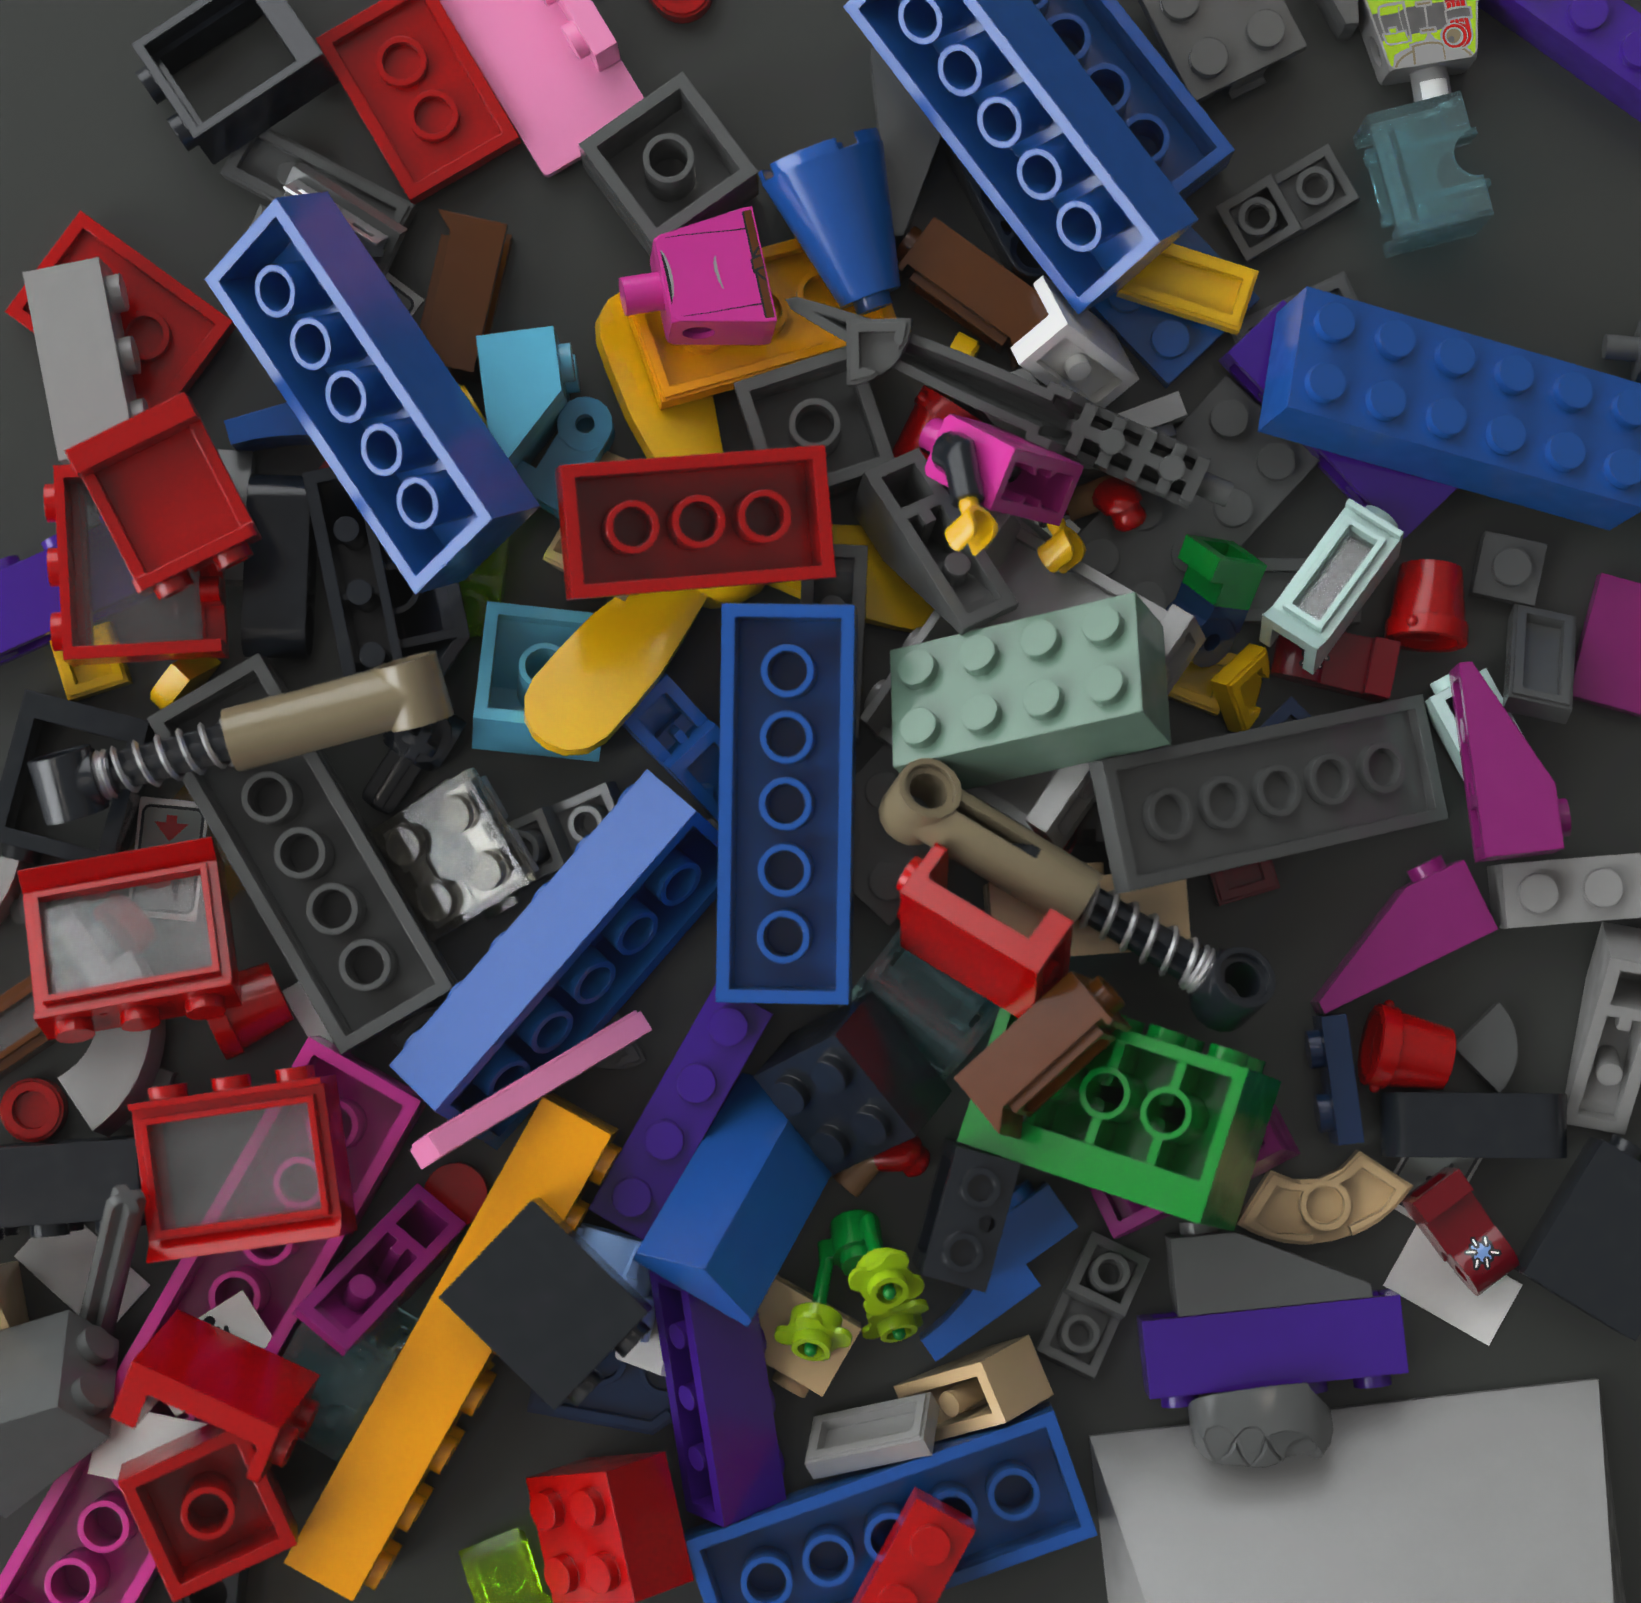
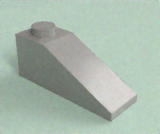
(1608, 1035)

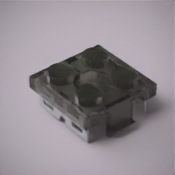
(456, 854)

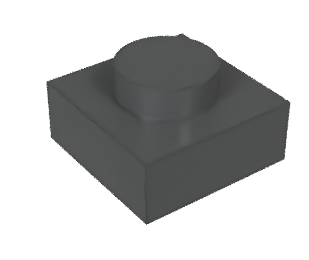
(1507, 569)

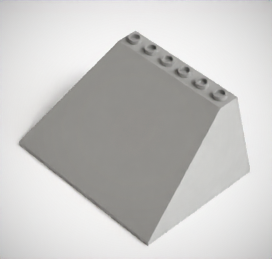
(1407, 1505)

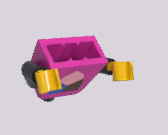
(1006, 476)

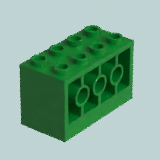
(1125, 1128)

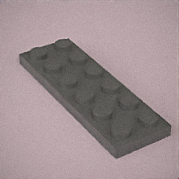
(1267, 792)

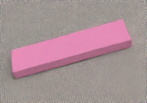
(529, 1088)

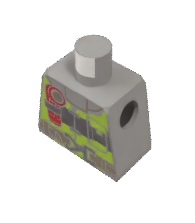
(1420, 41)

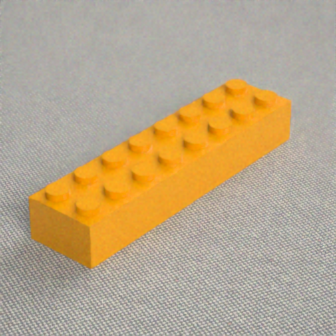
(441, 1367)

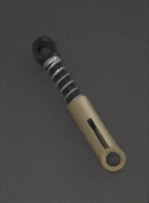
(251, 735)
(1054, 879)

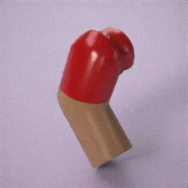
(1110, 497)
(907, 1157)

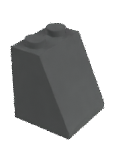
(52, 1401)

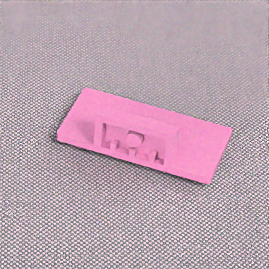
(549, 70)

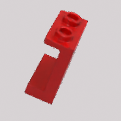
(165, 497)
(975, 945)
(224, 1385)

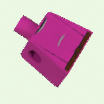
(707, 283)

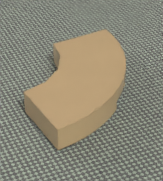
(1325, 1206)

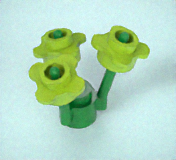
(871, 1269)

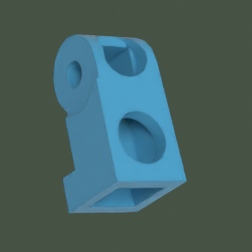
(582, 437)

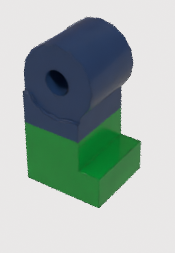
(1217, 591)

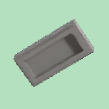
(872, 1435)

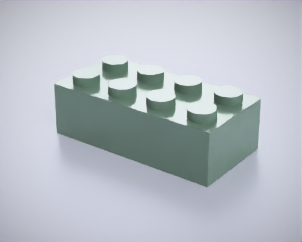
(1033, 693)

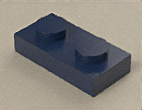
(1338, 1107)

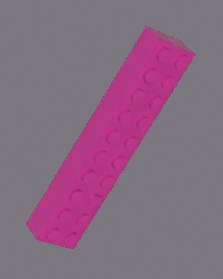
(83, 1534)

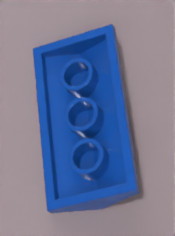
(736, 1206)

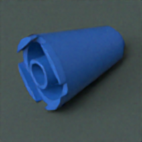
(841, 216)

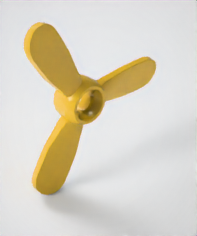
(628, 644)

